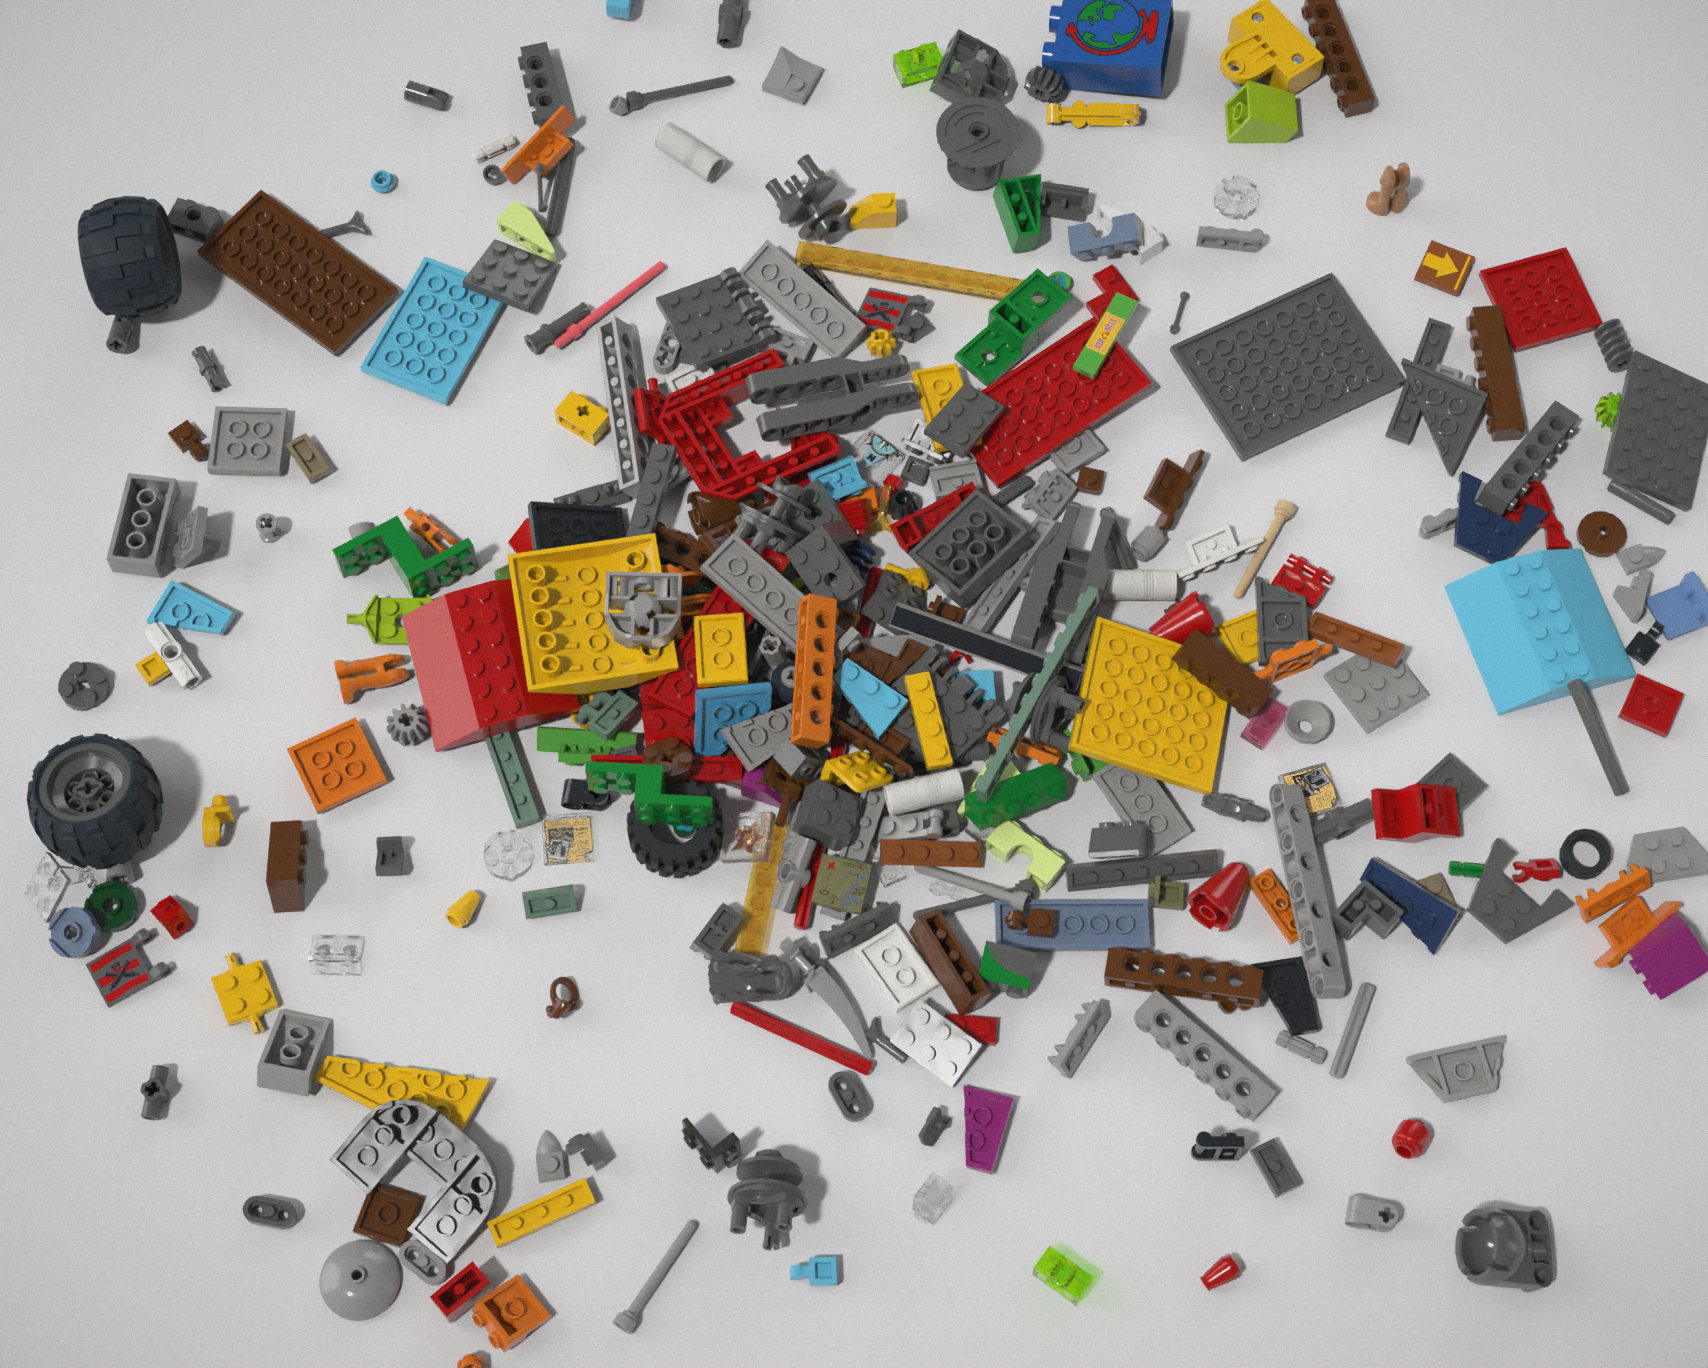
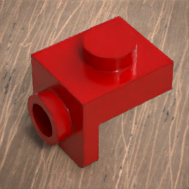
(172, 917)

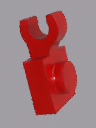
(1537, 868)

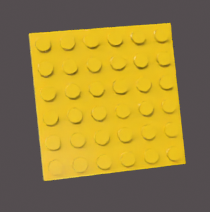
(1146, 710)

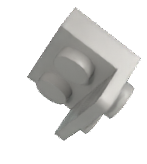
(1049, 494)

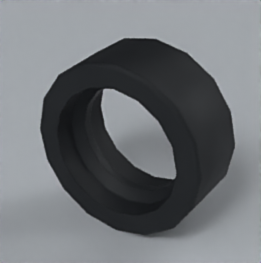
(1593, 838)

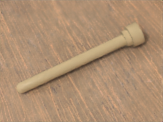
(1283, 511)

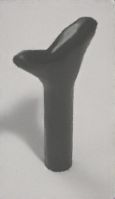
(353, 225)
(873, 1035)

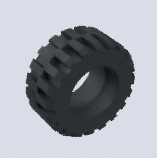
(680, 857)

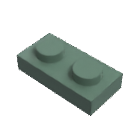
(549, 901)

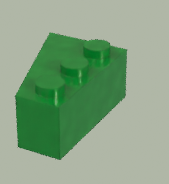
(1019, 210)

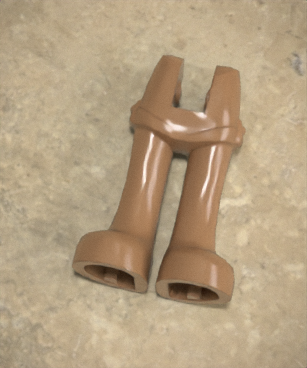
(1392, 191)

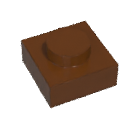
(1089, 480)

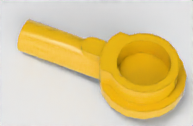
(915, 576)

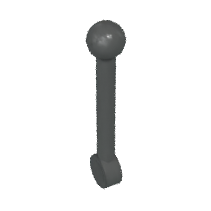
(539, 167)
(1174, 329)

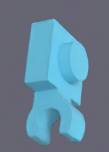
(820, 1271)

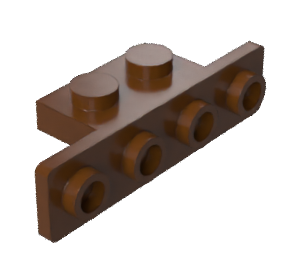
(1170, 485)
(887, 749)

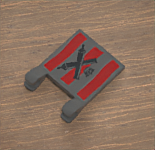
(886, 311)
(123, 970)

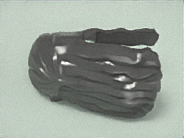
(748, 978)

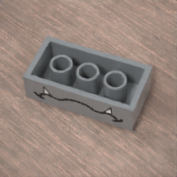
(144, 525)

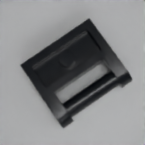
(1217, 1148)

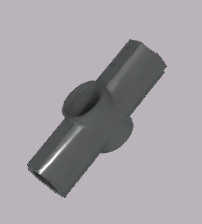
(729, 20)
(1342, 821)

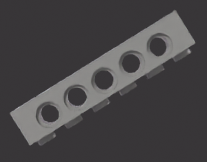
(1159, 1007)

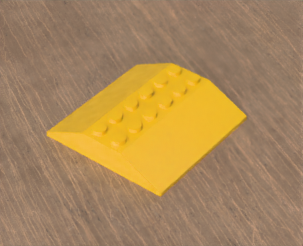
(564, 623)

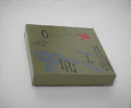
(841, 884)

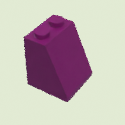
(1668, 957)

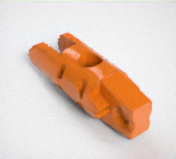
(428, 529)

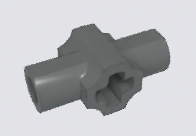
(152, 1104)

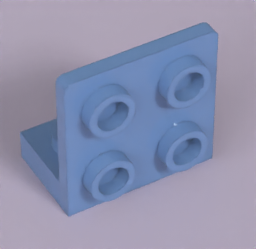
(1680, 607)

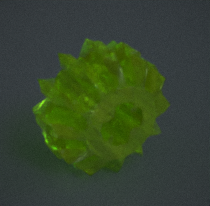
(1607, 409)

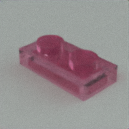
(1264, 723)

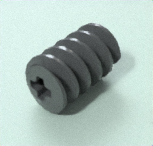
(1613, 345)

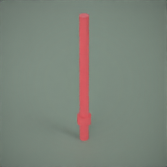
(575, 330)

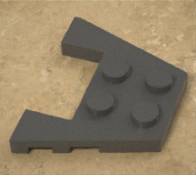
(1503, 906)

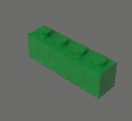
(1017, 796)

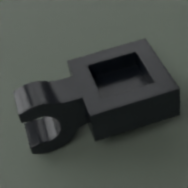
(1643, 645)

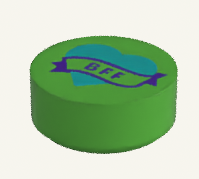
(1061, 279)

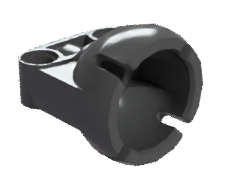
(1505, 1249)

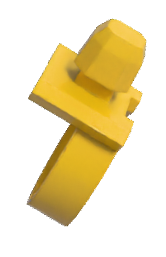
(212, 817)

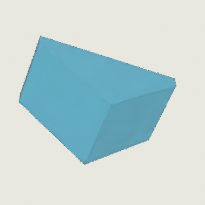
(983, 679)

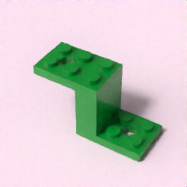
(417, 574)

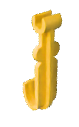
(1094, 114)

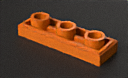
(1269, 893)

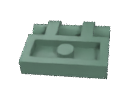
(612, 714)

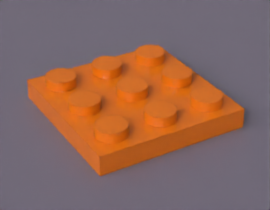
(337, 765)

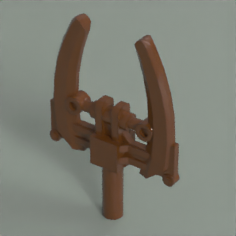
(788, 790)

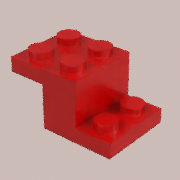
(663, 723)
(1415, 813)

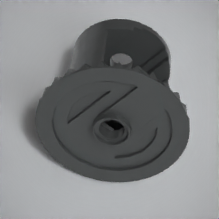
(977, 136)

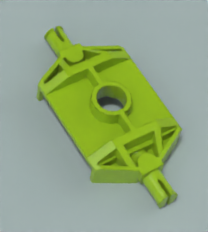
(381, 618)

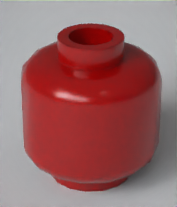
(1410, 1138)

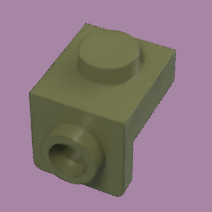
(1166, 894)

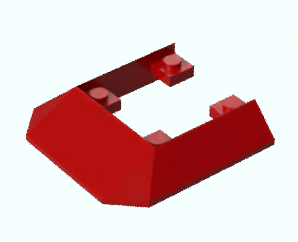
(700, 408)

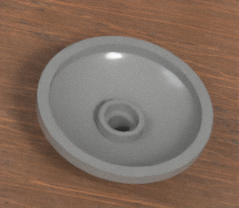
(372, 1292)

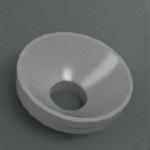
(1307, 711)

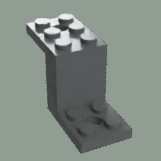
(823, 546)

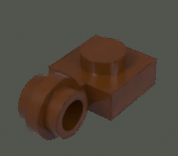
(188, 438)
(1039, 922)

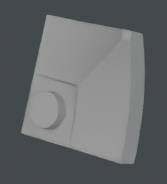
(791, 77)

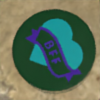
(685, 830)

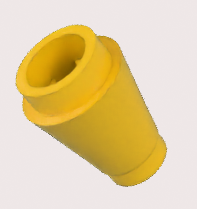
(463, 909)

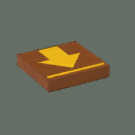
(1444, 268)

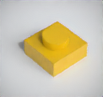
(152, 668)

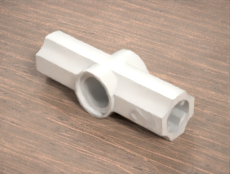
(165, 646)

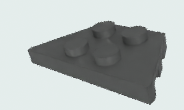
(1279, 619)

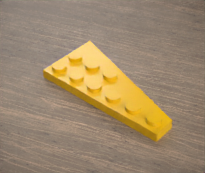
(378, 1084)

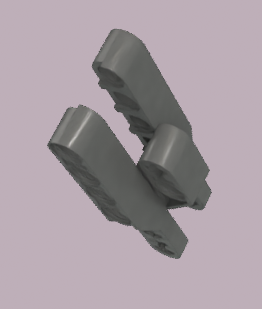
(829, 409)
(1077, 572)

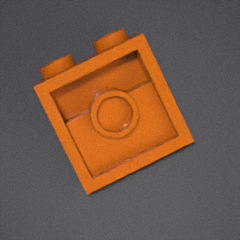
(509, 1313)

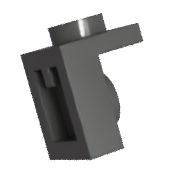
(590, 1154)

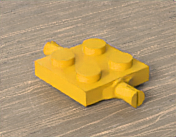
(244, 993)

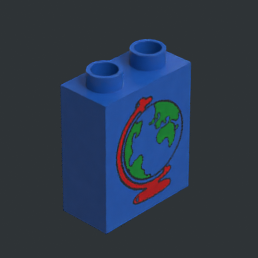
(1110, 45)

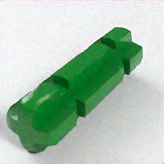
(1467, 869)

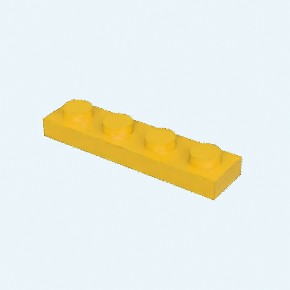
(928, 721)
(541, 1213)

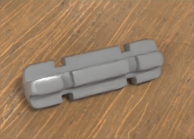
(1300, 1047)

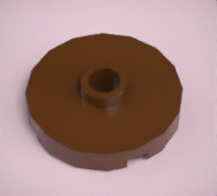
(1601, 544)

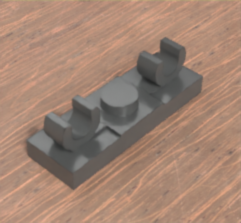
(598, 495)
(857, 929)

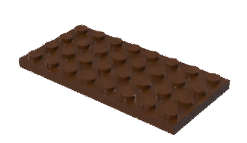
(298, 272)

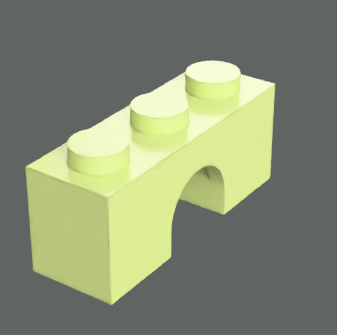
(1011, 839)

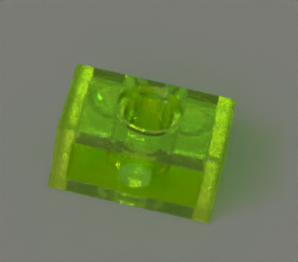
(910, 72)
(1062, 1275)

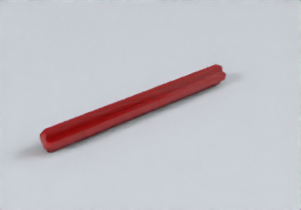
(802, 1038)

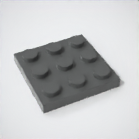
(510, 275)

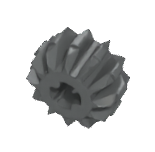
(1043, 84)

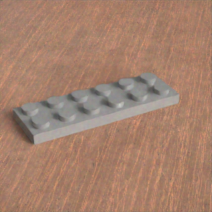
(802, 300)
(758, 589)

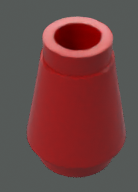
(1220, 1273)

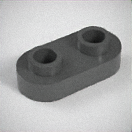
(849, 1097)
(270, 1212)

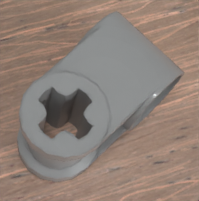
(1367, 1214)

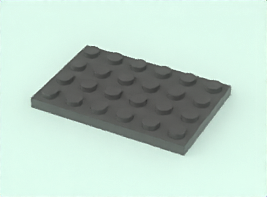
(1659, 431)

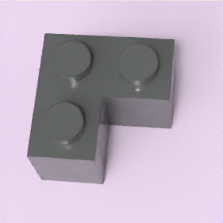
(1368, 907)

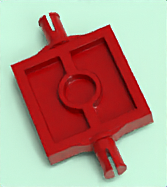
(648, 408)

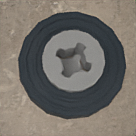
(783, 681)

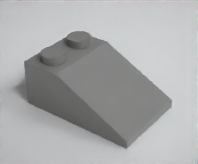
(292, 1053)

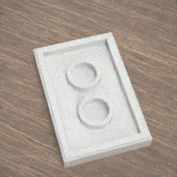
(896, 967)

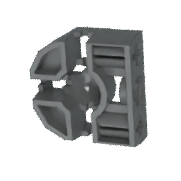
(986, 77)

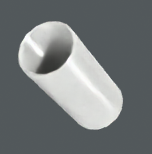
(686, 151)
(1141, 584)
(924, 792)

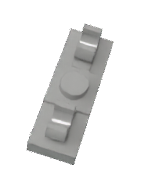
(1079, 1038)

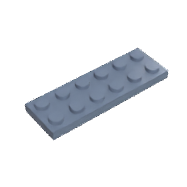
(1081, 925)

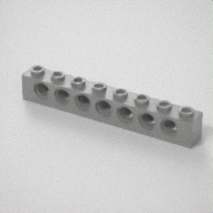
(620, 381)

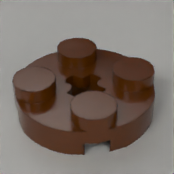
(670, 750)

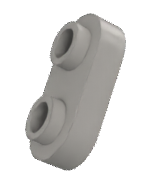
(423, 1263)

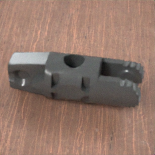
(1233, 807)

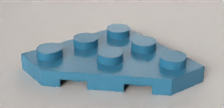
(724, 708)

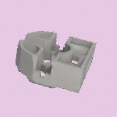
(639, 605)

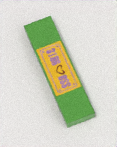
(1105, 335)

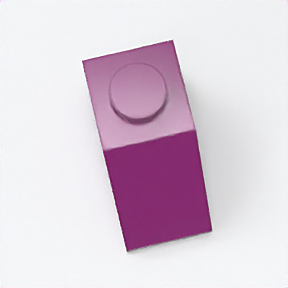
(754, 790)

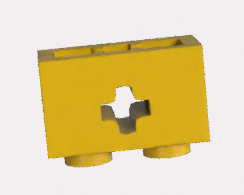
(583, 417)

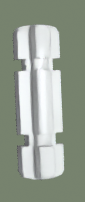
(493, 148)

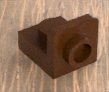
(946, 610)

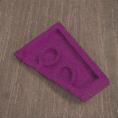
(985, 1127)

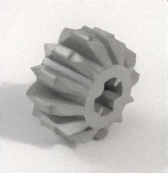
(411, 715)

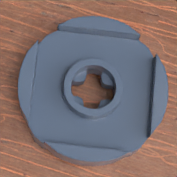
(87, 932)

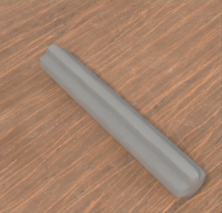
(1351, 1031)

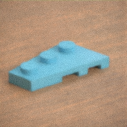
(190, 611)
(871, 697)

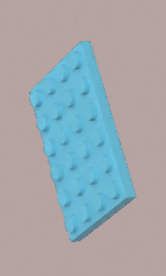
(431, 333)

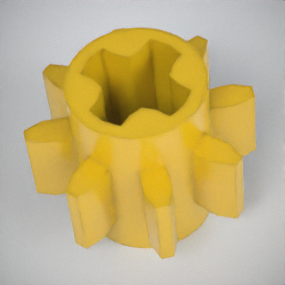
(881, 343)

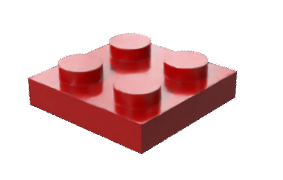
(1650, 705)

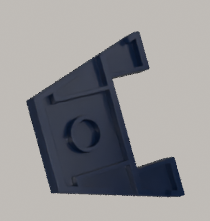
(1485, 532)

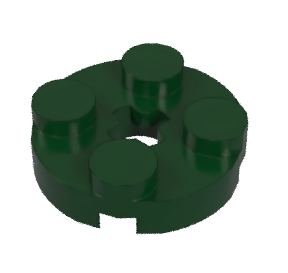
(120, 895)

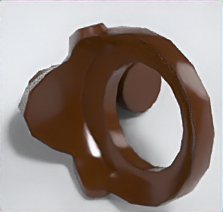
(561, 1006)

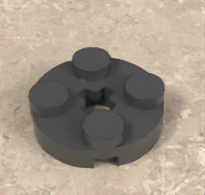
(75, 675)

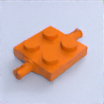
(1292, 661)

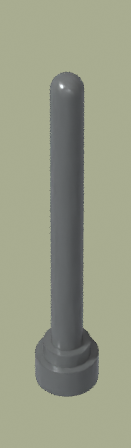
(637, 99)
(1024, 885)

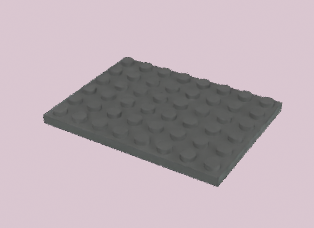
(1286, 366)

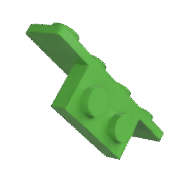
(578, 745)

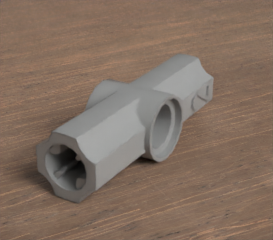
(793, 874)

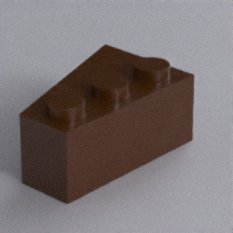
(287, 866)

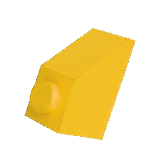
(874, 212)

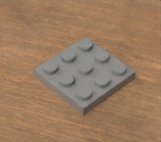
(247, 441)
(1374, 690)

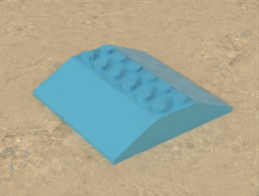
(1537, 628)

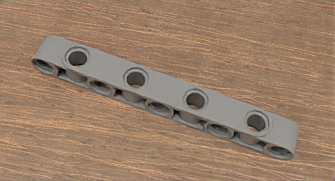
(1307, 892)

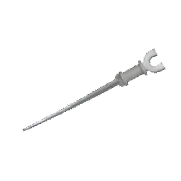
(830, 992)

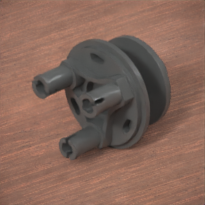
(807, 199)
(769, 525)
(1050, 712)
(767, 1194)

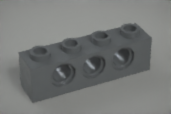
(538, 57)

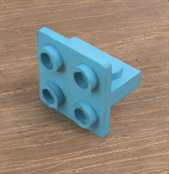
(840, 478)

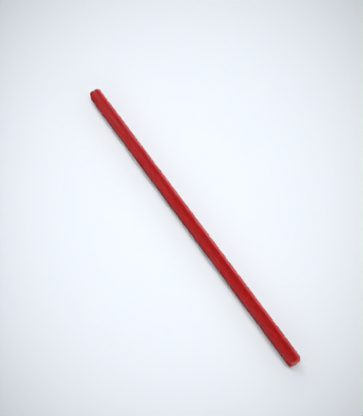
(838, 749)

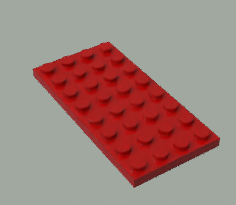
(1053, 404)

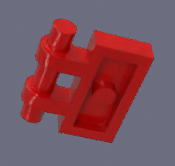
(1301, 584)

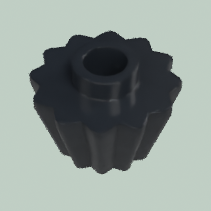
(902, 504)

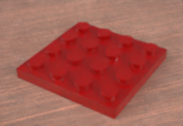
(1540, 299)

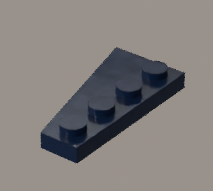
(1424, 912)

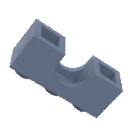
(1124, 236)

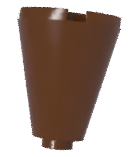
(713, 511)

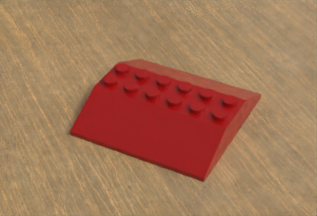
(474, 667)

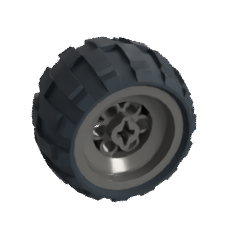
(129, 257)
(72, 794)

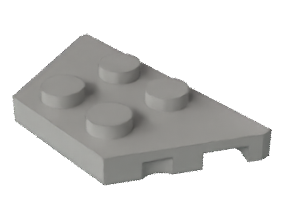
(1668, 855)
(1460, 1069)

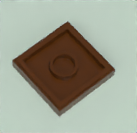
(387, 1215)

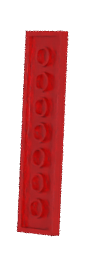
(678, 688)

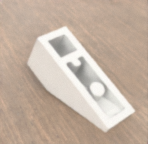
(1151, 237)

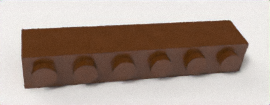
(1495, 373)

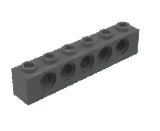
(1528, 458)

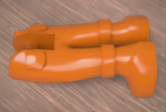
(379, 679)

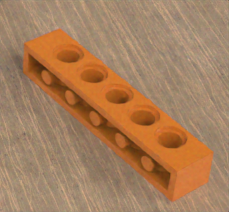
(803, 729)

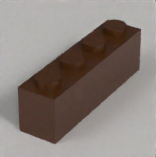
(1222, 674)
(949, 962)

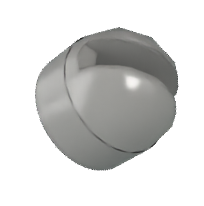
(618, 105)

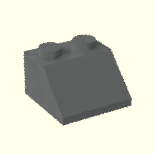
(1118, 841)

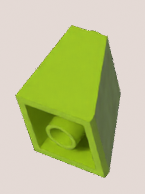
(1261, 115)

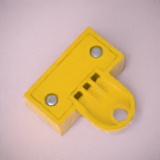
(1271, 48)

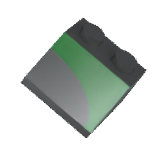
(1007, 969)

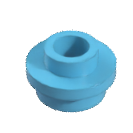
(382, 176)

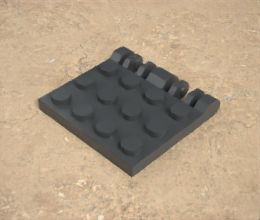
(714, 322)
(960, 719)

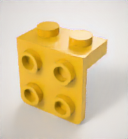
(856, 771)

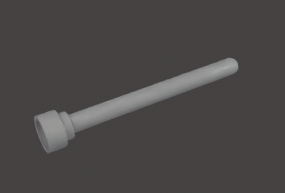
(1019, 900)
(626, 1319)

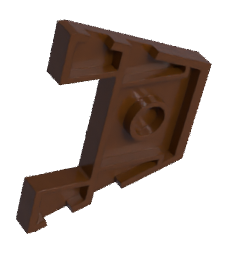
(876, 662)

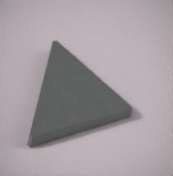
(1448, 409)

